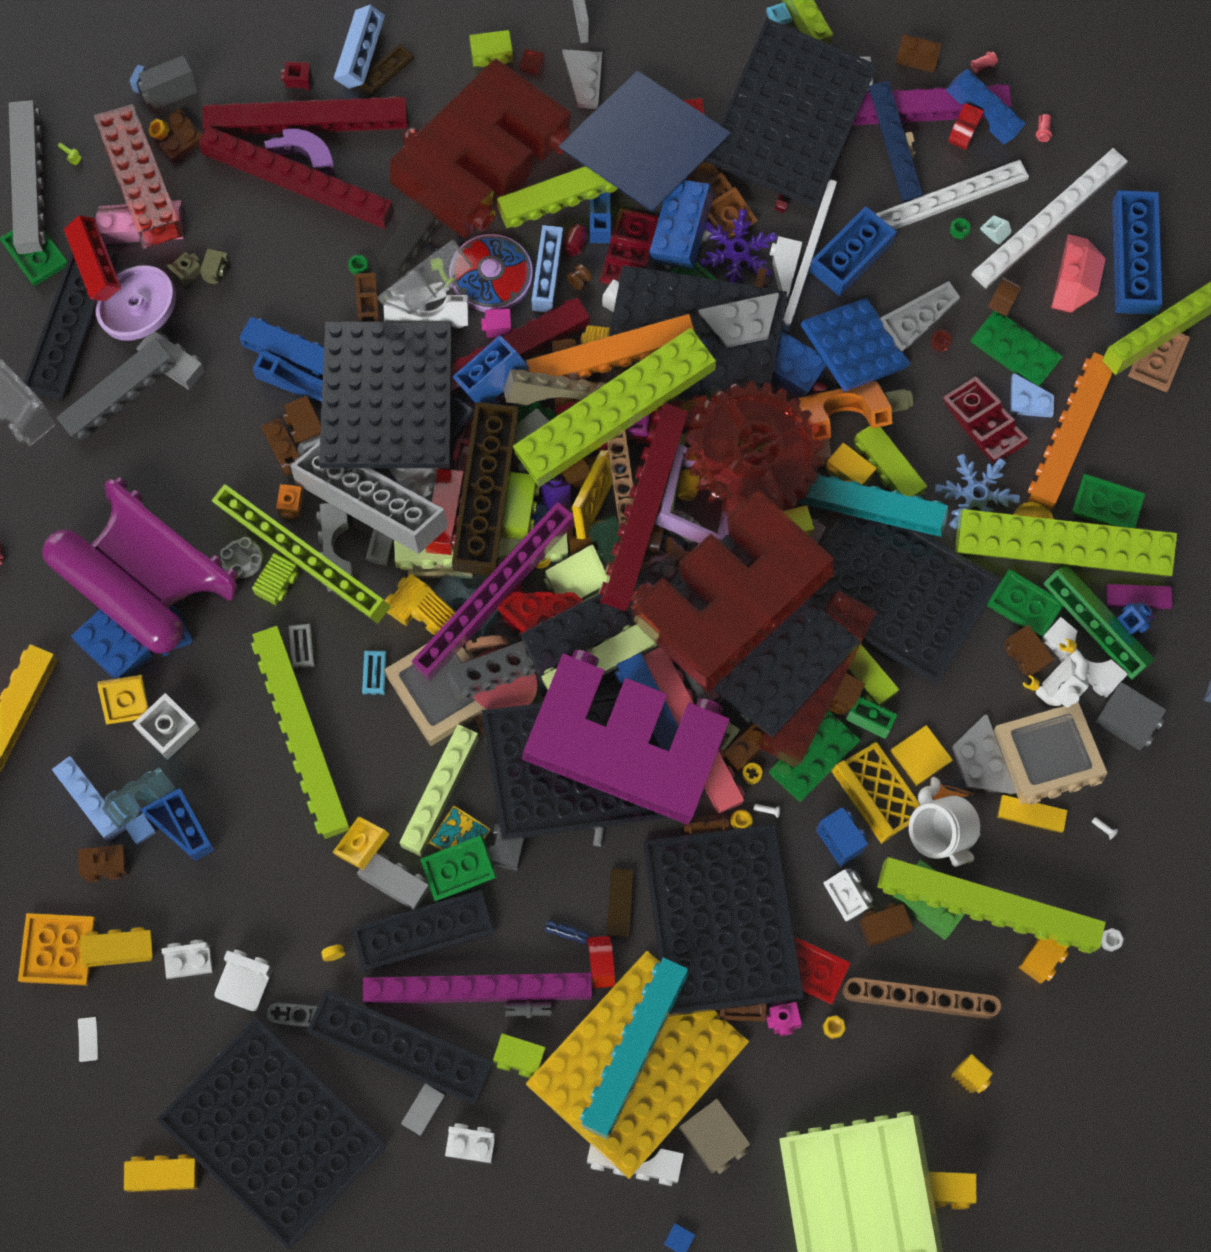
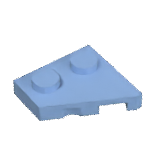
(1030, 399)

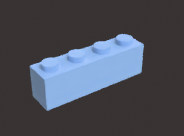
(359, 46)
(547, 268)
(86, 797)

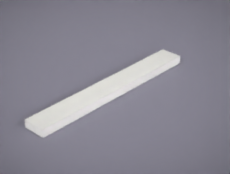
(954, 195)
(805, 266)

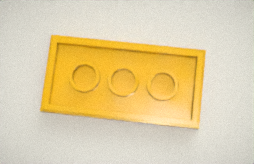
(592, 494)

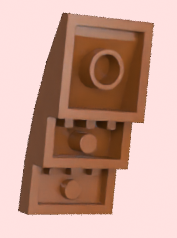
(726, 199)

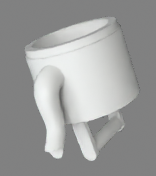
(944, 826)

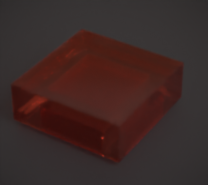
(531, 61)

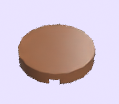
(487, 643)

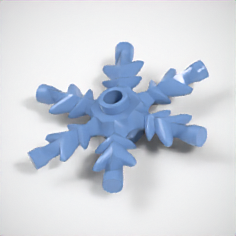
(979, 486)

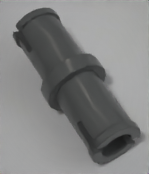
(528, 1009)

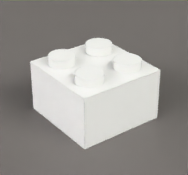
(166, 726)

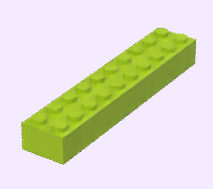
(615, 407)
(1065, 542)

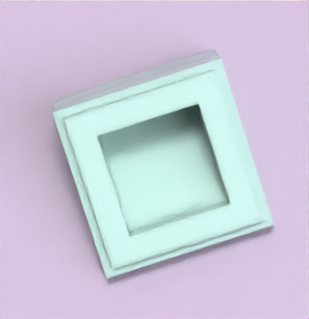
(996, 229)

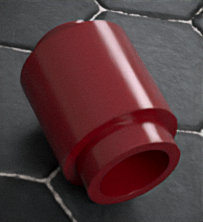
(575, 240)

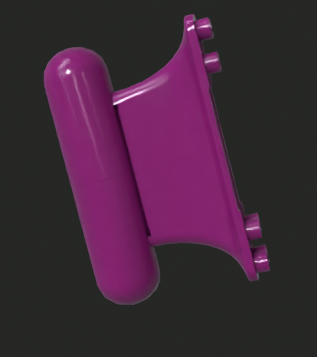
(137, 569)

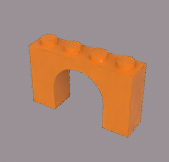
(864, 399)

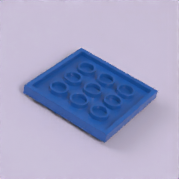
(855, 344)

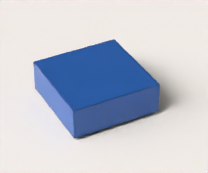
(679, 1239)

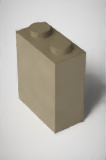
(715, 1137)

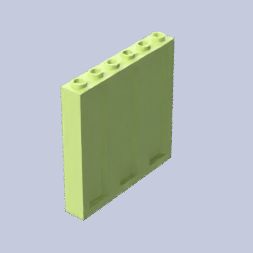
(861, 1187)

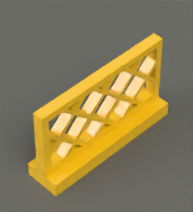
(861, 796)

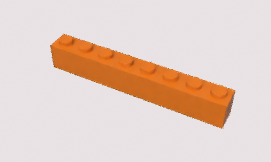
(610, 351)
(1071, 432)

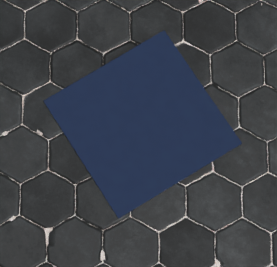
(644, 140)

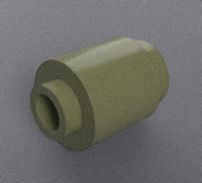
(899, 399)

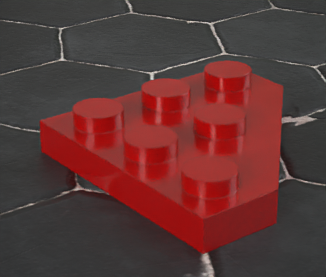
(530, 609)

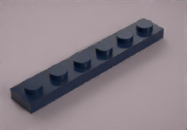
(895, 141)

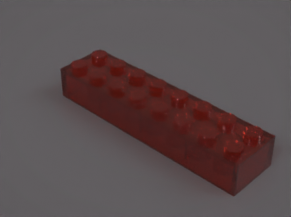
(138, 176)
(796, 737)

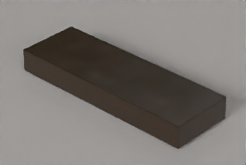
(386, 69)
(620, 903)

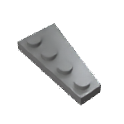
(917, 316)

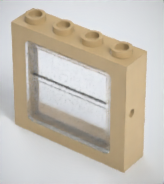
(433, 701)
(1050, 754)

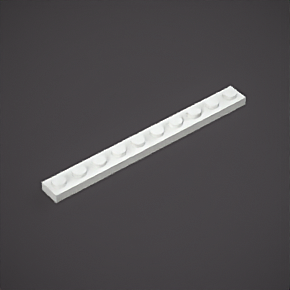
(1049, 218)

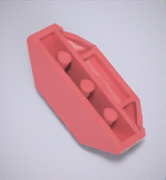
(1078, 274)

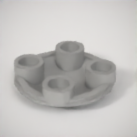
(242, 556)

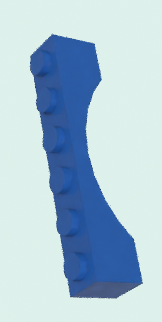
(600, 219)
(287, 377)

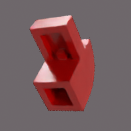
(965, 126)
(601, 961)

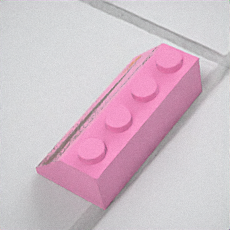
(118, 227)

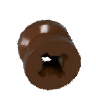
(579, 276)

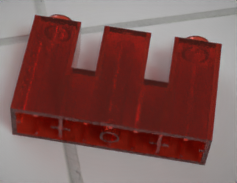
(479, 148)
(742, 600)

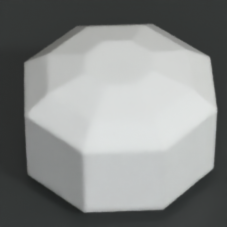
(1112, 940)

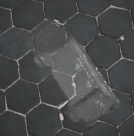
(426, 280)

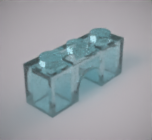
(453, 592)
(122, 805)

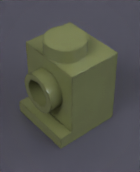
(214, 266)
(181, 272)

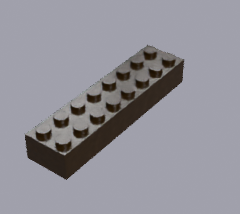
(485, 489)

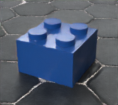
(842, 836)

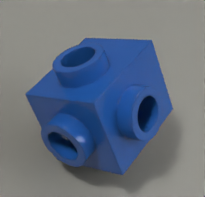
(1136, 618)

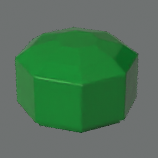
(960, 228)
(358, 264)

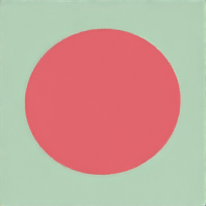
(508, 695)

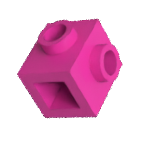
(792, 1016)

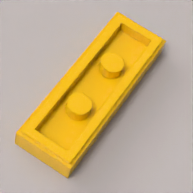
(1034, 815)

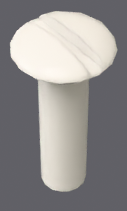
(767, 809)
(1105, 828)

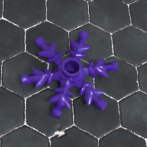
(737, 243)

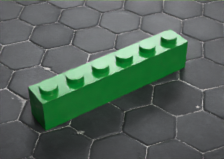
(1098, 621)

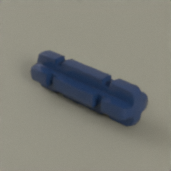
(566, 931)

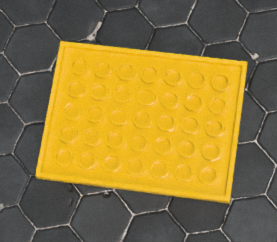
(677, 1073)

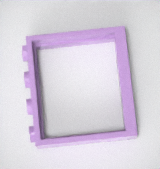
(675, 523)

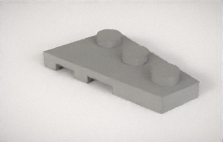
(585, 74)

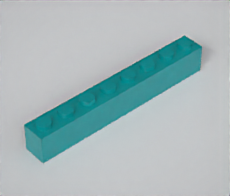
(877, 505)
(634, 1049)

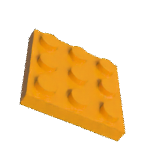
(53, 949)

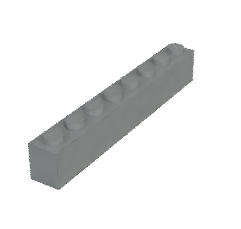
(26, 177)

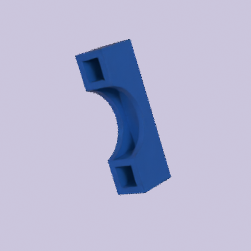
(1002, 120)

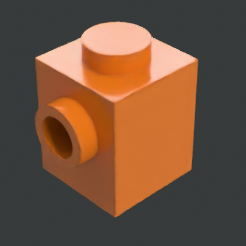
(289, 501)

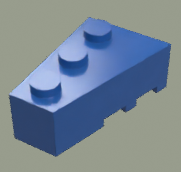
(178, 821)

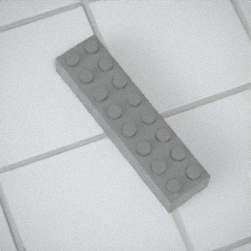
(373, 500)

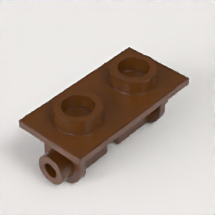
(706, 824)

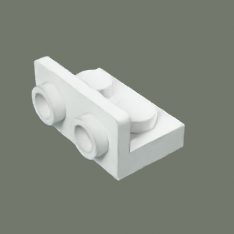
(849, 894)
(187, 959)
(470, 1143)

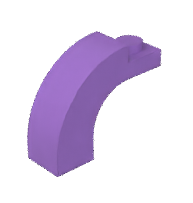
(305, 144)

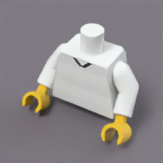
(1066, 681)

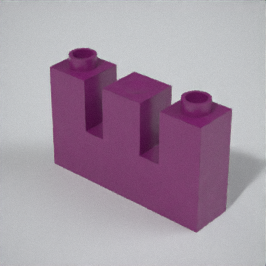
(619, 755)

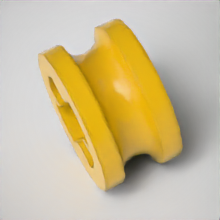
(745, 775)

